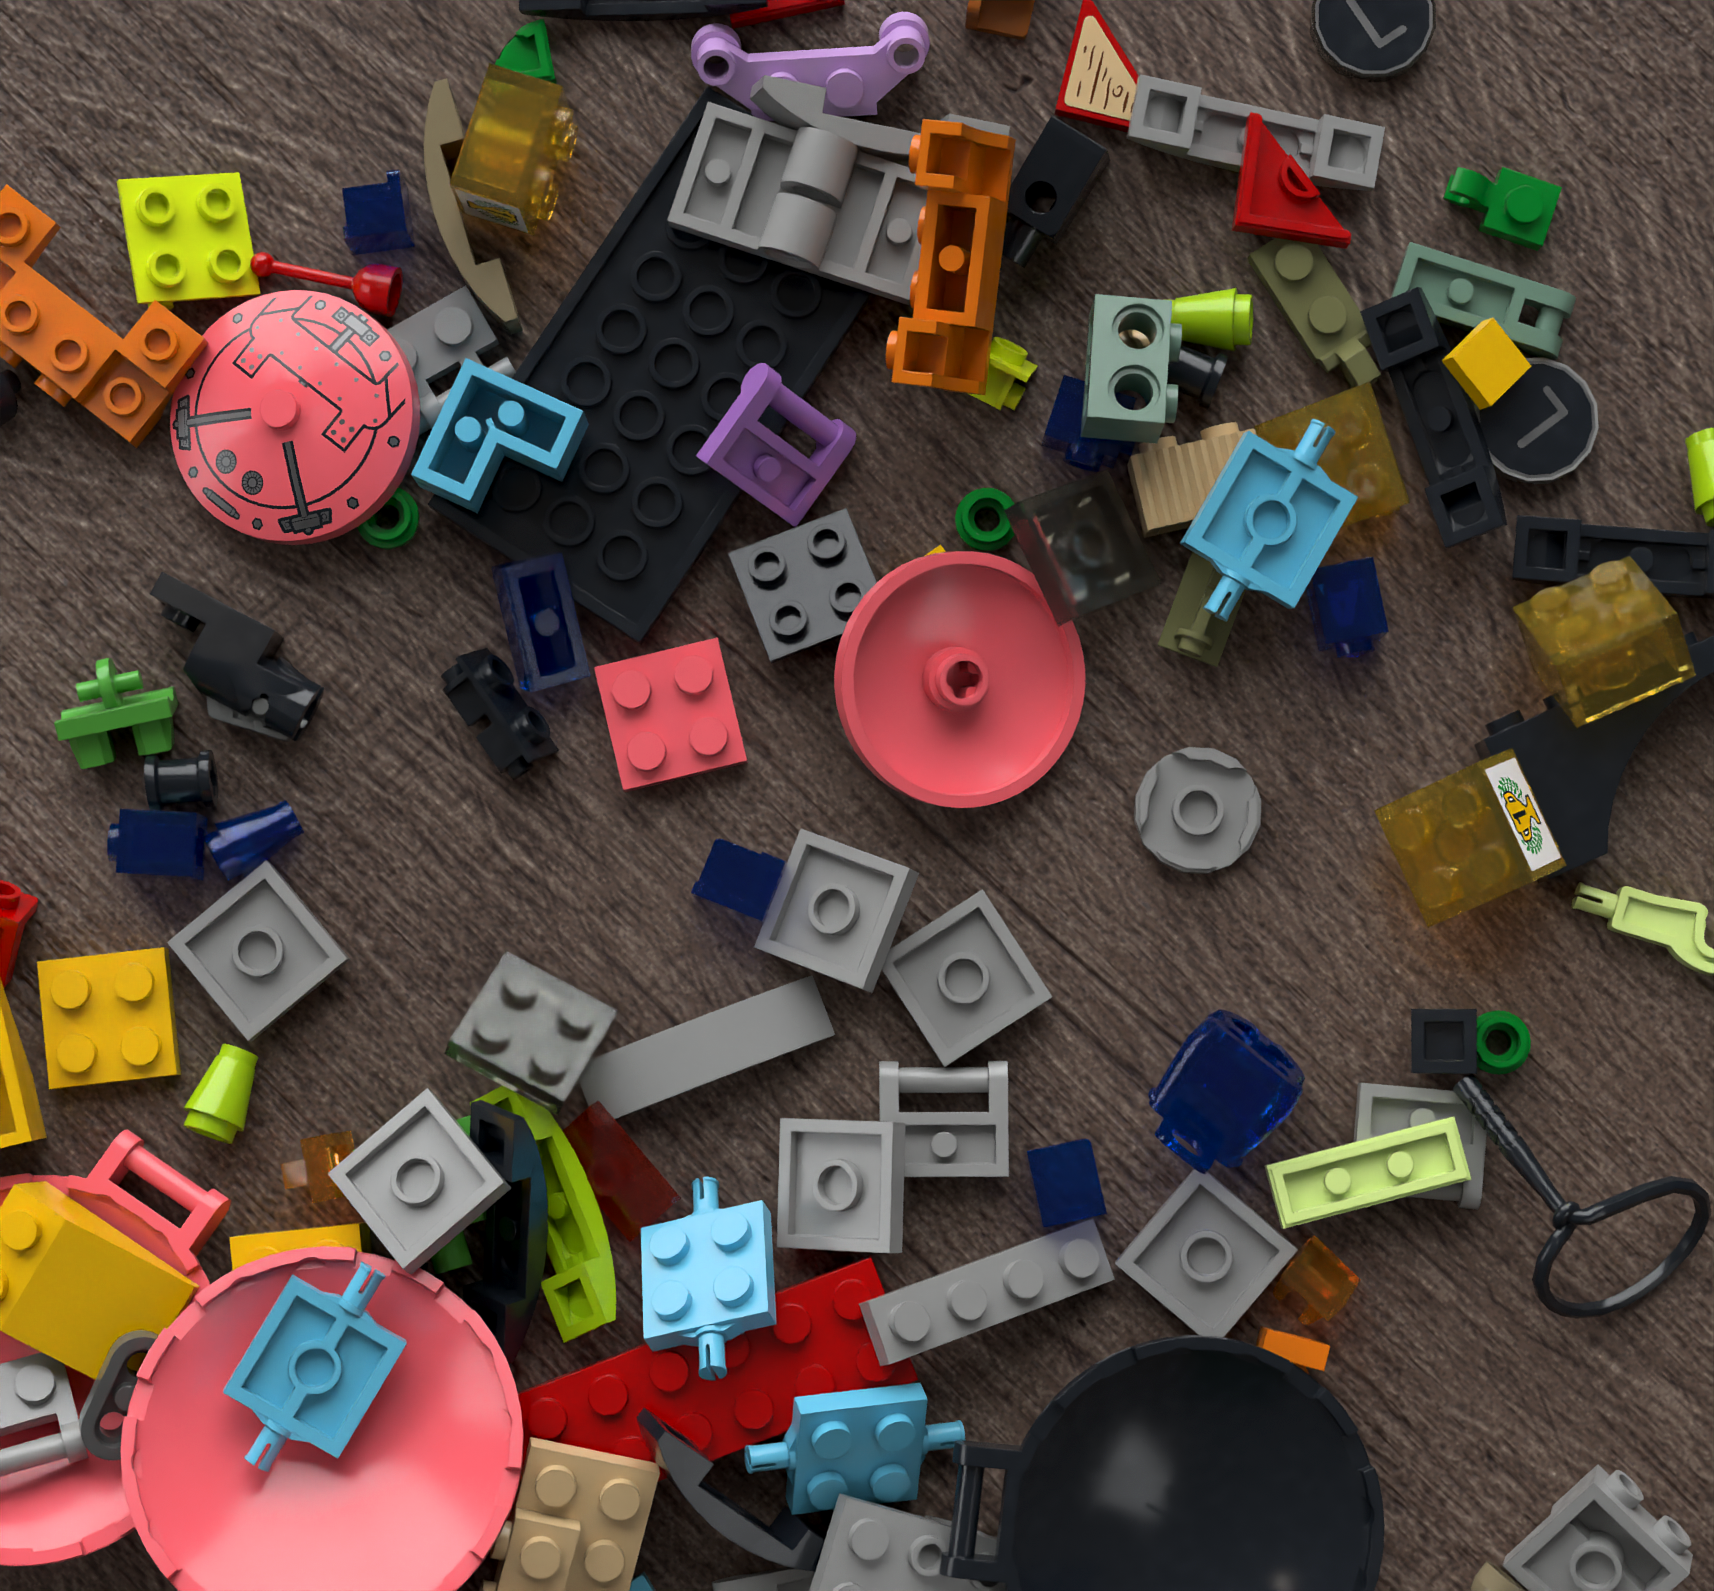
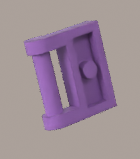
(766, 463)

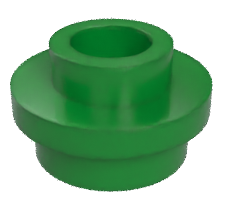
(973, 503)
(402, 532)
(1518, 1042)

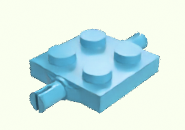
(1269, 520)
(708, 1277)
(314, 1366)
(855, 1446)

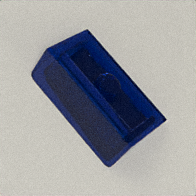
(540, 622)

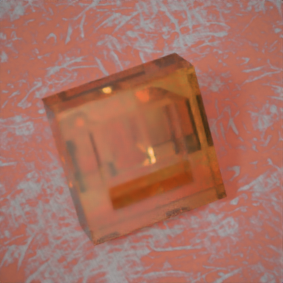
(320, 1157)
(1319, 1279)

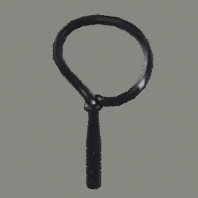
(1569, 1214)

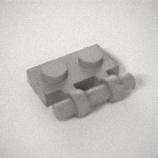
(440, 341)

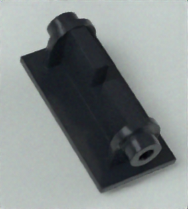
(484, 686)

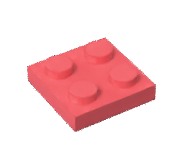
(670, 714)

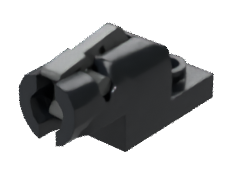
(237, 667)

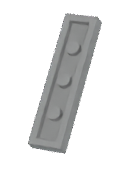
(986, 1292)

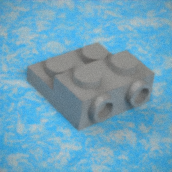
(1602, 1542)

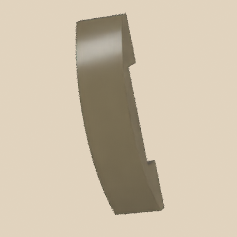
(443, 142)

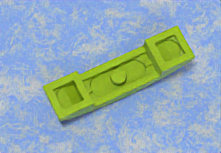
(577, 1242)

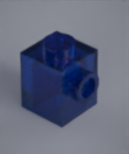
(1064, 430)

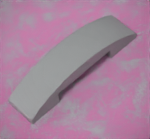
(802, 104)
(1212, 132)
(707, 1048)

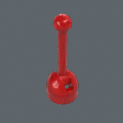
(374, 286)

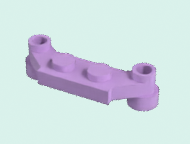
(852, 75)

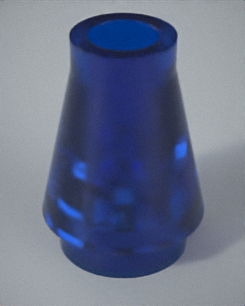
(251, 839)

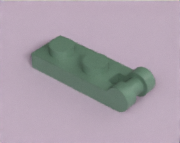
(1470, 292)

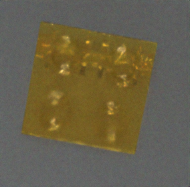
(1356, 456)

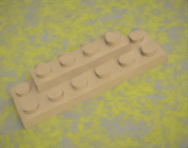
(574, 1521)

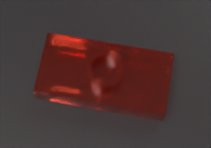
(619, 1172)

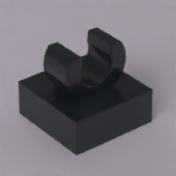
(1444, 1041)

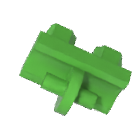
(90, 725)

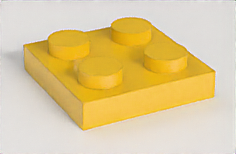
(108, 1018)

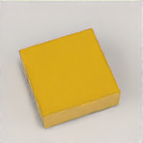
(1486, 363)

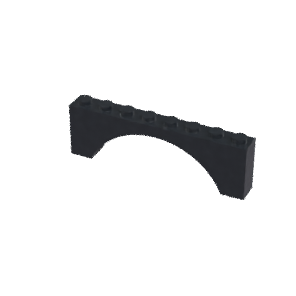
(1580, 768)

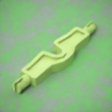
(1654, 919)

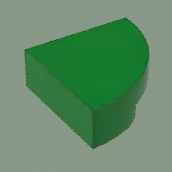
(529, 52)

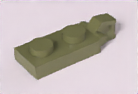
(1316, 307)

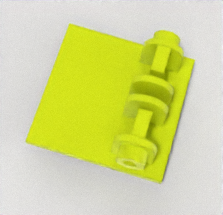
(187, 238)

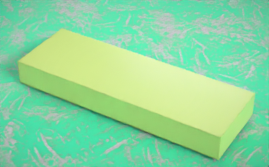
(1367, 1172)

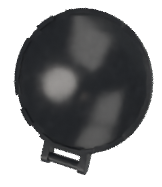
(1178, 1475)

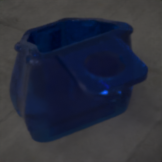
(1225, 1092)

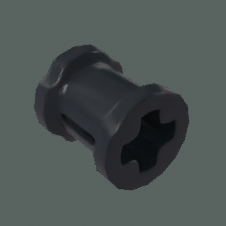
(1197, 374)
(181, 780)

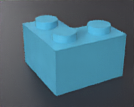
(493, 419)

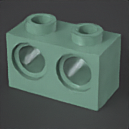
(1117, 367)

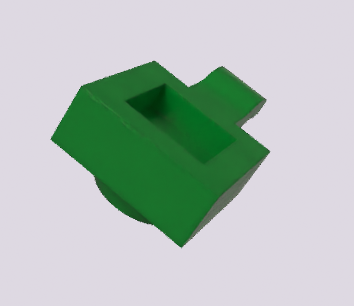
(1513, 206)

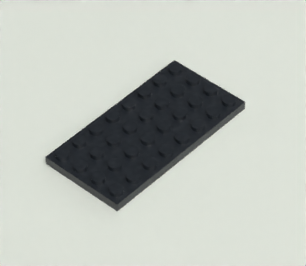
(655, 361)

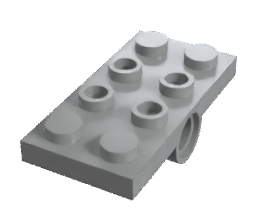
(802, 201)
(890, 1551)

